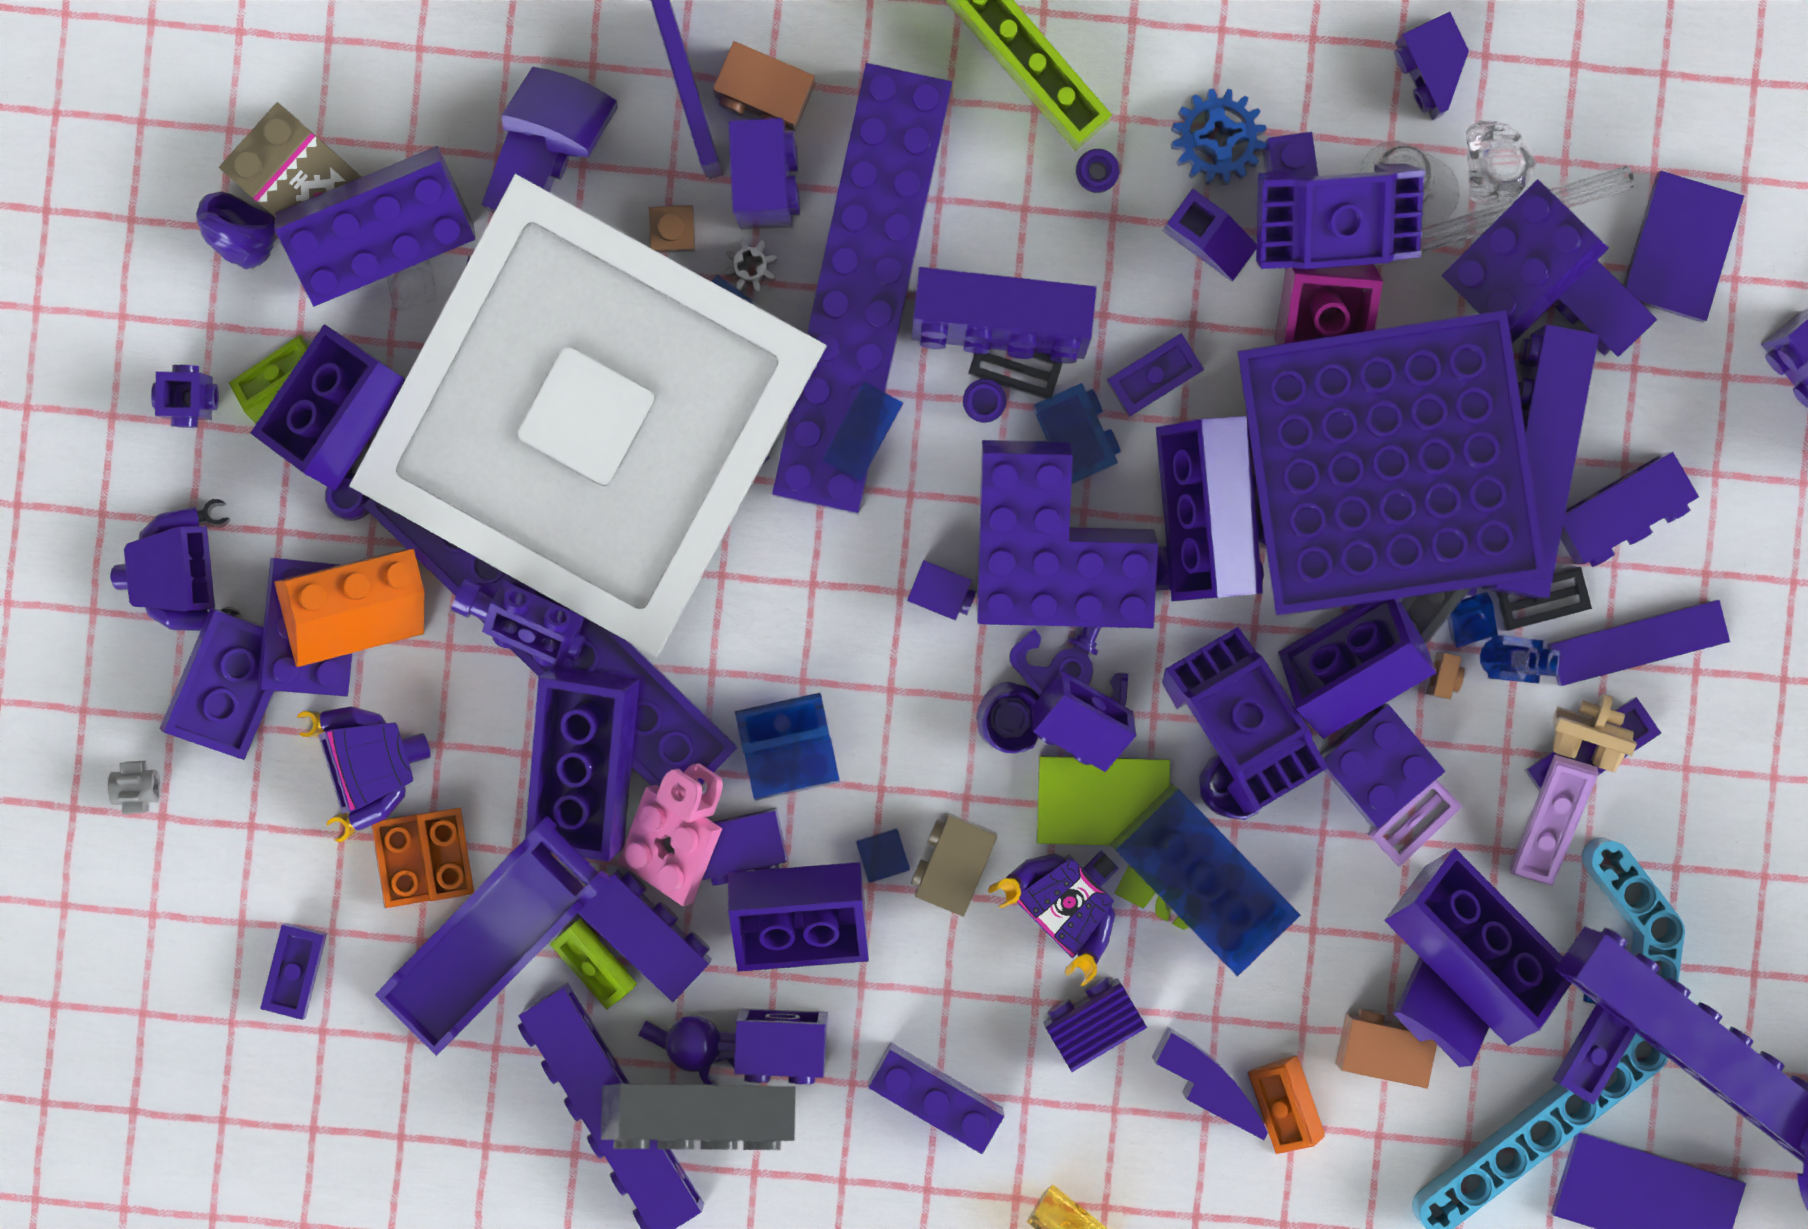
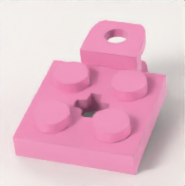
(681, 815)

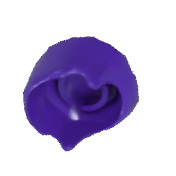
(1006, 718)

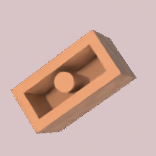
(763, 86)
(1384, 1050)

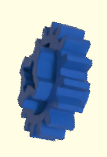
(1215, 118)

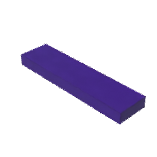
(1640, 642)

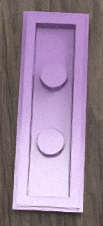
(1553, 819)

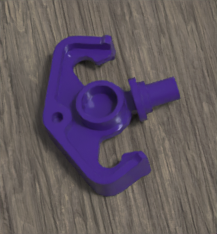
(1071, 661)

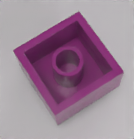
(1327, 302)

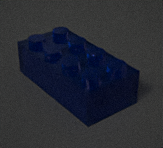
(1205, 879)

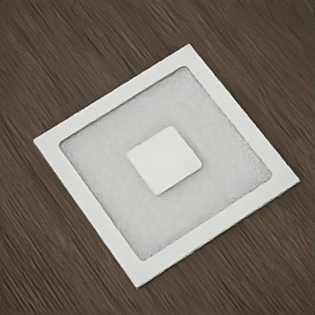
(587, 415)

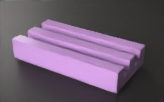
(1429, 830)

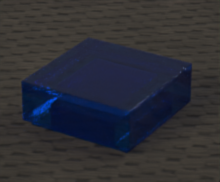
(883, 855)

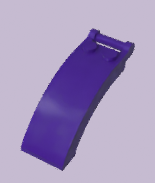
(491, 937)

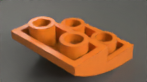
(422, 857)

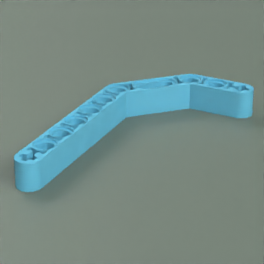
(1552, 1104)

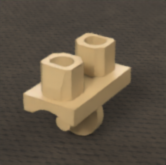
(1611, 740)

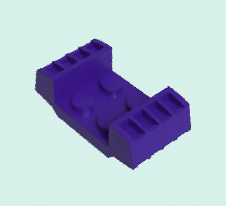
(1339, 218)
(1245, 719)

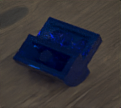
(787, 746)

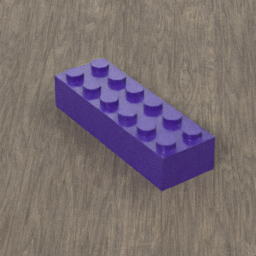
(1553, 407)

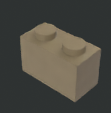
(954, 864)

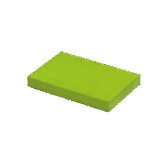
(1094, 806)

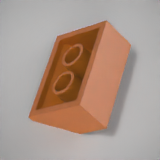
(352, 606)

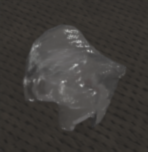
(1496, 162)

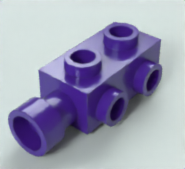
(530, 619)

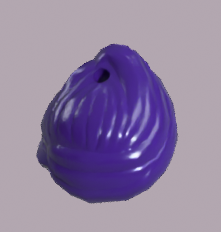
(236, 229)

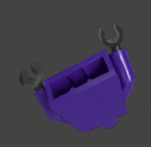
(172, 568)

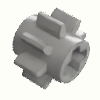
(739, 261)
(134, 787)

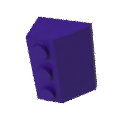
(1355, 664)

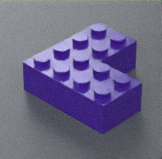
(1039, 566)

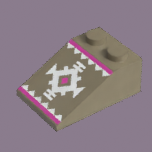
(285, 163)

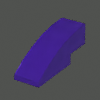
(1207, 1082)

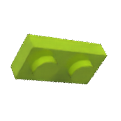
(593, 964)

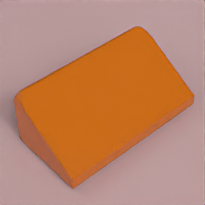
(1287, 1105)

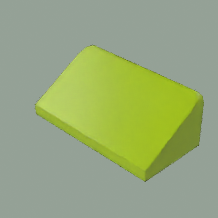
(263, 381)

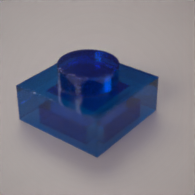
(1472, 620)

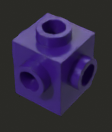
(169, 394)

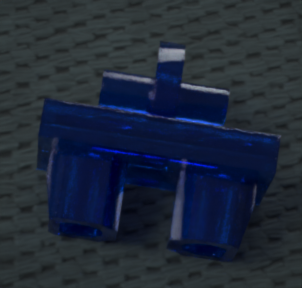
(1518, 659)

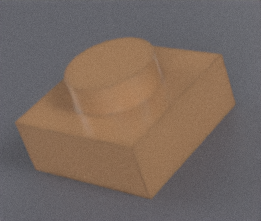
(672, 228)
(1448, 676)

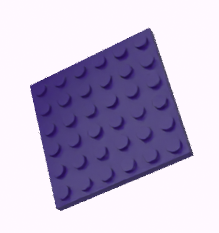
(1392, 463)

